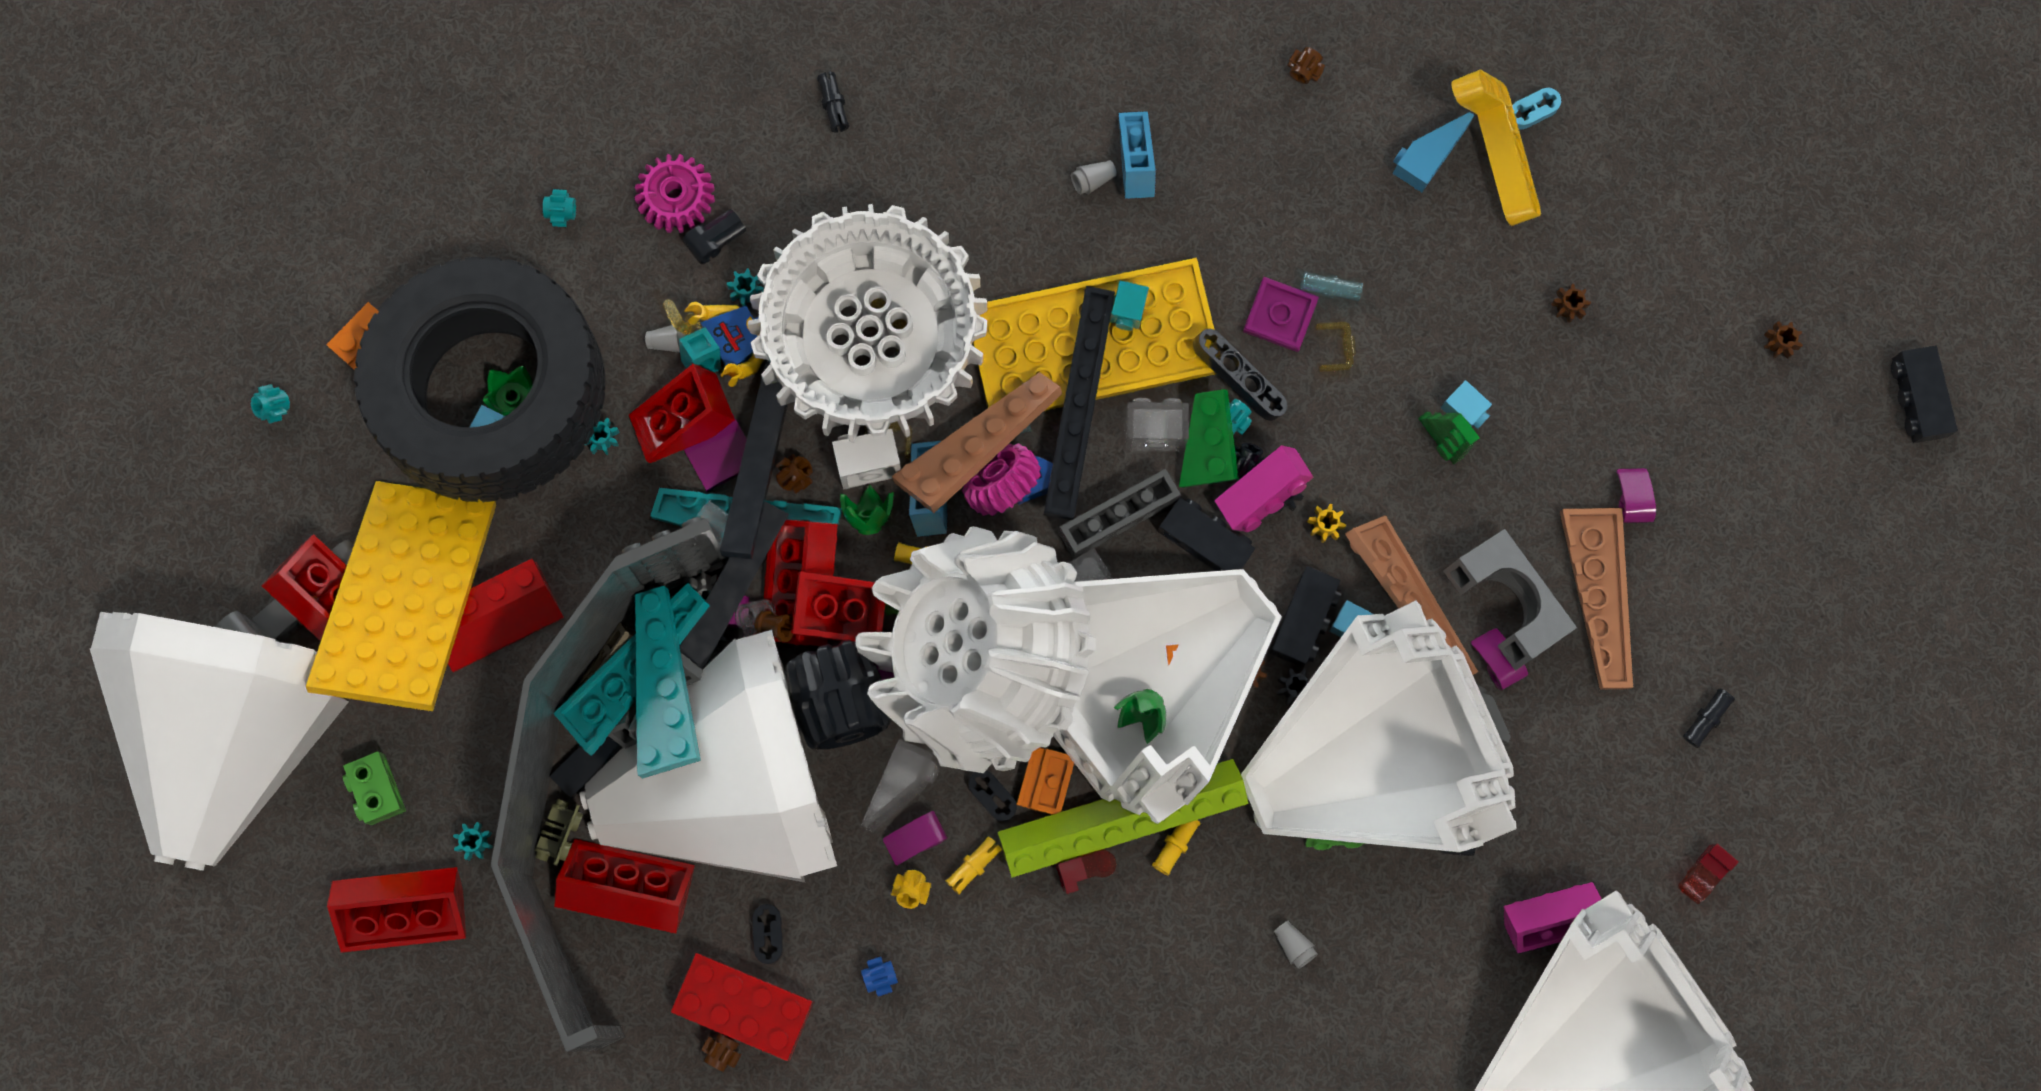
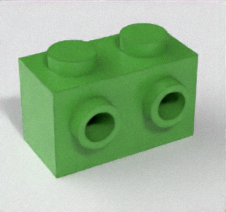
(373, 788)

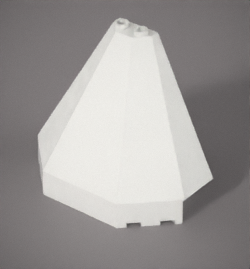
(1222, 640)
(204, 725)
(1386, 746)
(748, 796)
(1616, 1017)

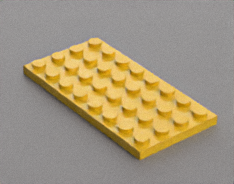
(1041, 327)
(401, 598)

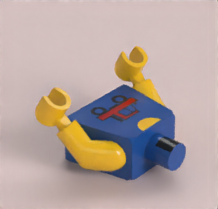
(730, 331)

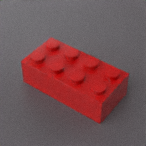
(742, 1007)

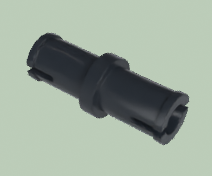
(833, 102)
(1708, 718)

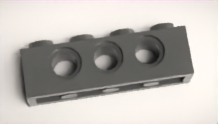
(1119, 513)

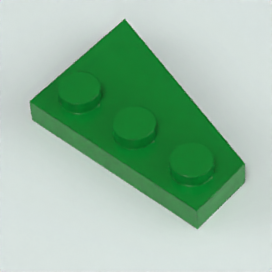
(1451, 434)
(1210, 445)

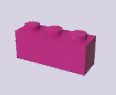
(1264, 489)
(1546, 917)

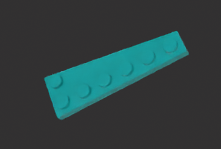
(680, 506)
(612, 689)
(662, 699)

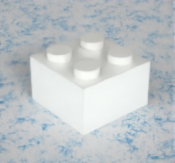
(866, 459)

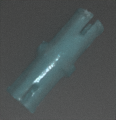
(1331, 286)

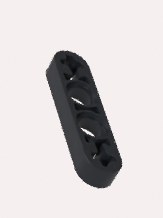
(1243, 370)

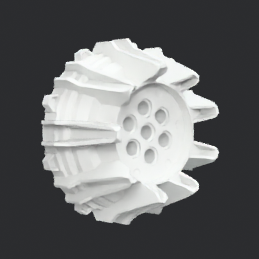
(851, 264)
(982, 648)

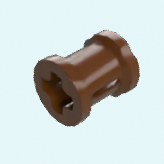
(780, 625)

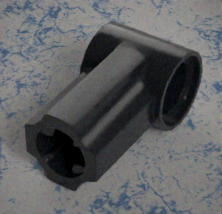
(709, 239)

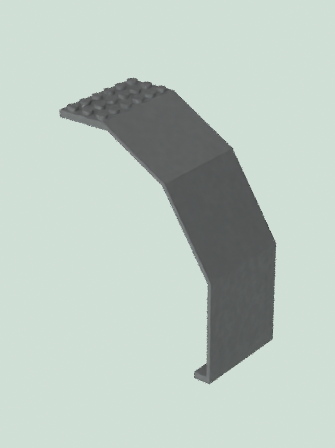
(662, 562)

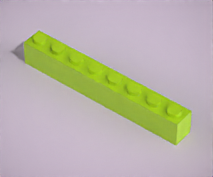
(1108, 824)

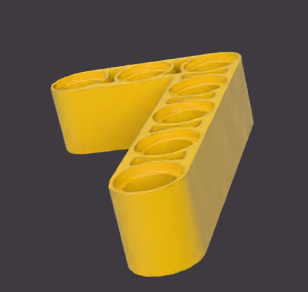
(1503, 142)

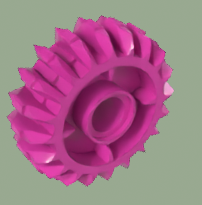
(670, 176)
(1003, 480)

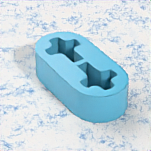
(1532, 102)

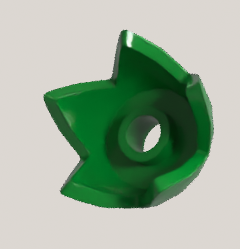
(502, 385)
(869, 513)
(1146, 708)

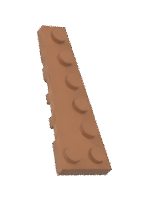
(960, 456)
(1599, 571)
(1398, 574)

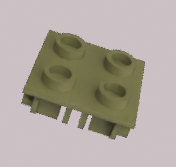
(571, 821)

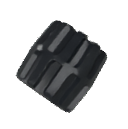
(832, 696)

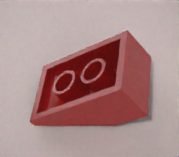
(681, 414)
(835, 607)

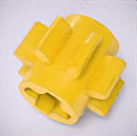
(1334, 518)
(911, 889)

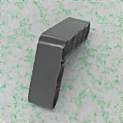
(274, 619)

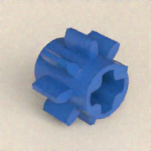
(879, 976)

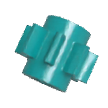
(559, 208)
(741, 294)
(270, 403)
(1239, 416)
(603, 443)
(481, 843)

